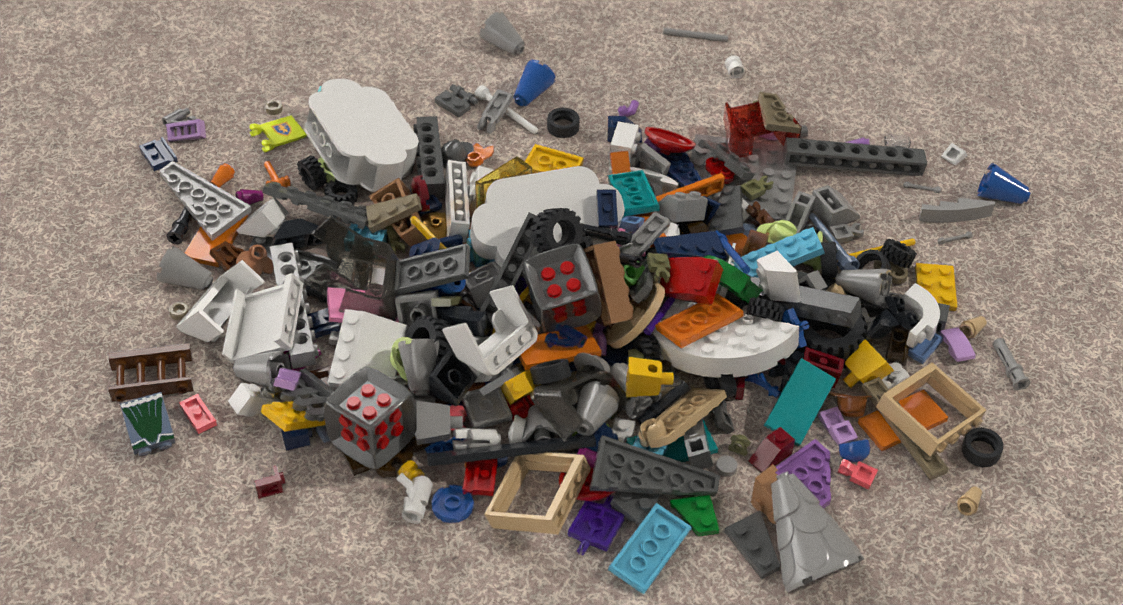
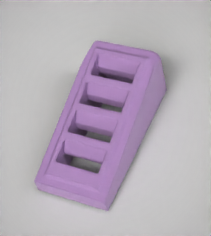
(193, 123)

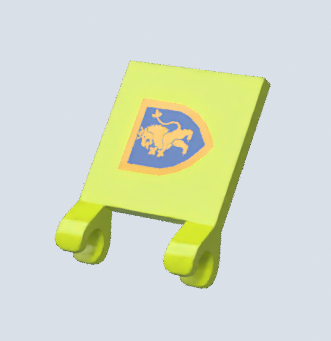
(279, 132)

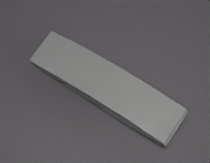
(956, 212)

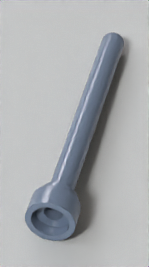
(829, 237)

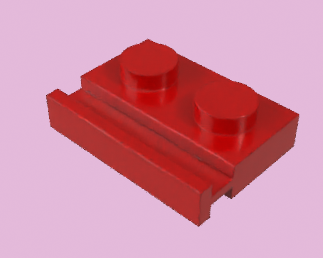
(480, 477)

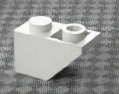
(249, 399)

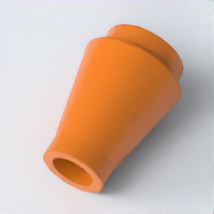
(223, 175)

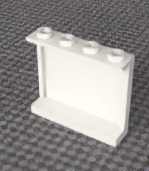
(263, 320)

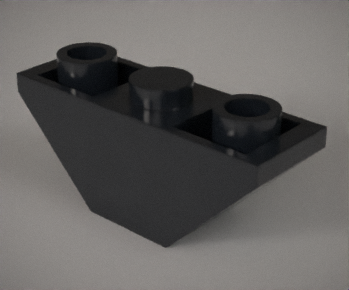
(296, 232)

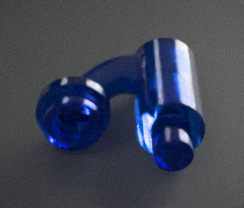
(570, 336)

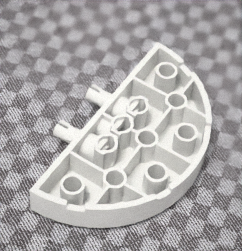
(736, 349)

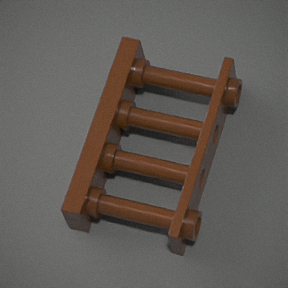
(150, 357)

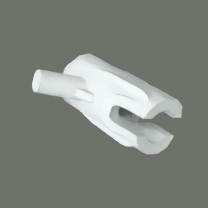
(475, 438)
(417, 499)

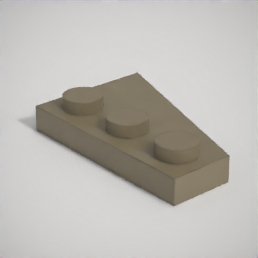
(774, 114)
(391, 211)

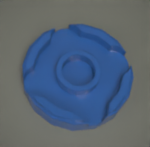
(453, 510)

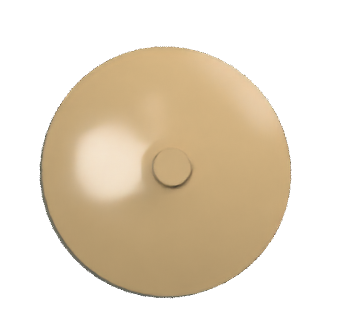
(644, 312)

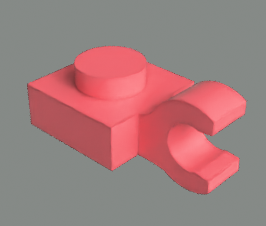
(860, 474)

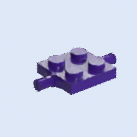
(596, 525)

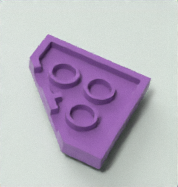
(812, 468)

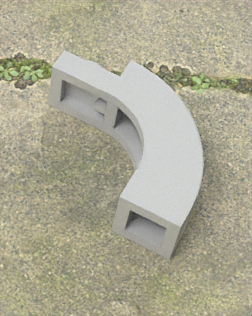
(927, 311)

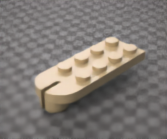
(679, 417)

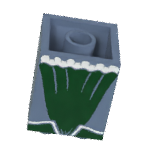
(148, 424)

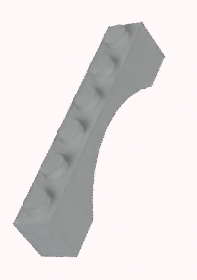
(800, 210)

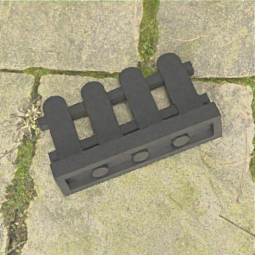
(308, 395)

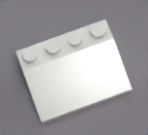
(362, 343)

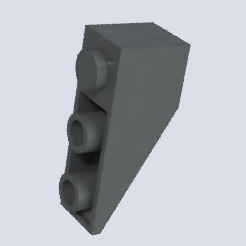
(698, 446)

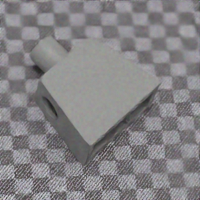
(435, 422)

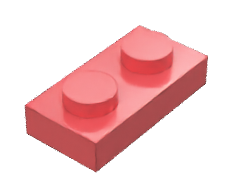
(198, 413)

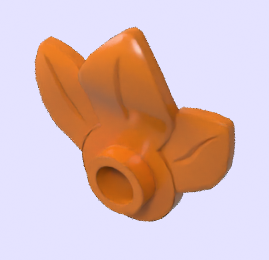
(478, 155)

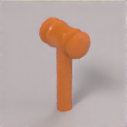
(285, 182)

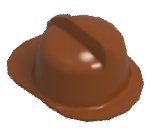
(851, 405)

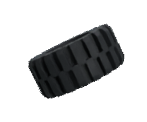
(837, 347)

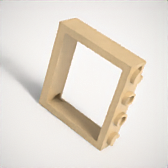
(945, 387)
(552, 523)

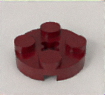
(420, 187)

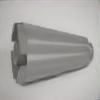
(502, 34)
(183, 270)
(866, 284)
(419, 362)
(261, 367)
(637, 405)
(596, 406)
(538, 427)

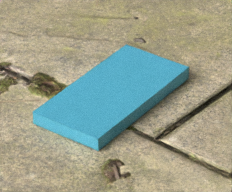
(649, 548)

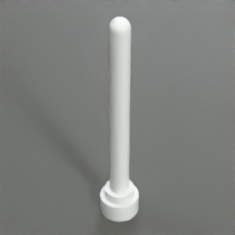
(483, 93)

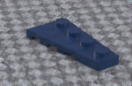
(681, 169)
(691, 245)

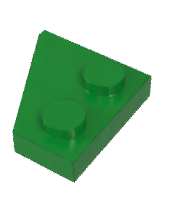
(697, 513)

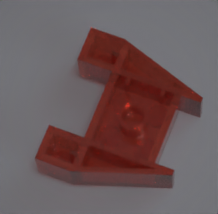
(744, 124)

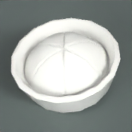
(516, 430)

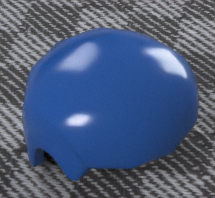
(855, 451)

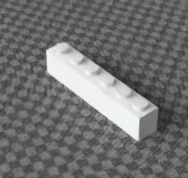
(456, 199)

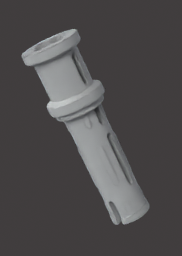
(1013, 370)

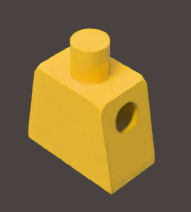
(866, 365)
(646, 377)

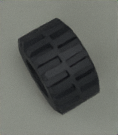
(544, 226)
(430, 328)

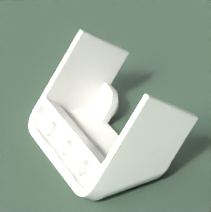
(215, 305)
(512, 336)

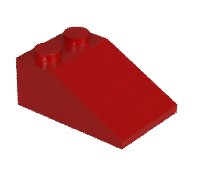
(693, 279)

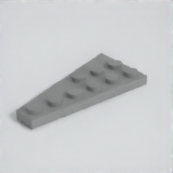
(207, 203)

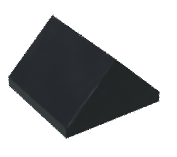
(451, 379)

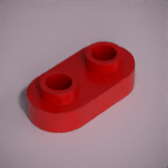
(715, 166)

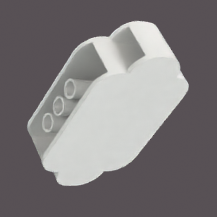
(360, 134)
(512, 198)

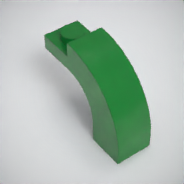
(737, 281)

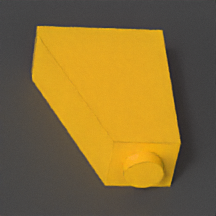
(518, 387)

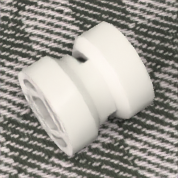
(734, 67)

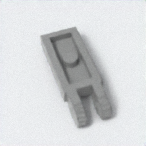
(495, 110)

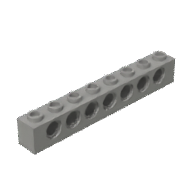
(284, 263)

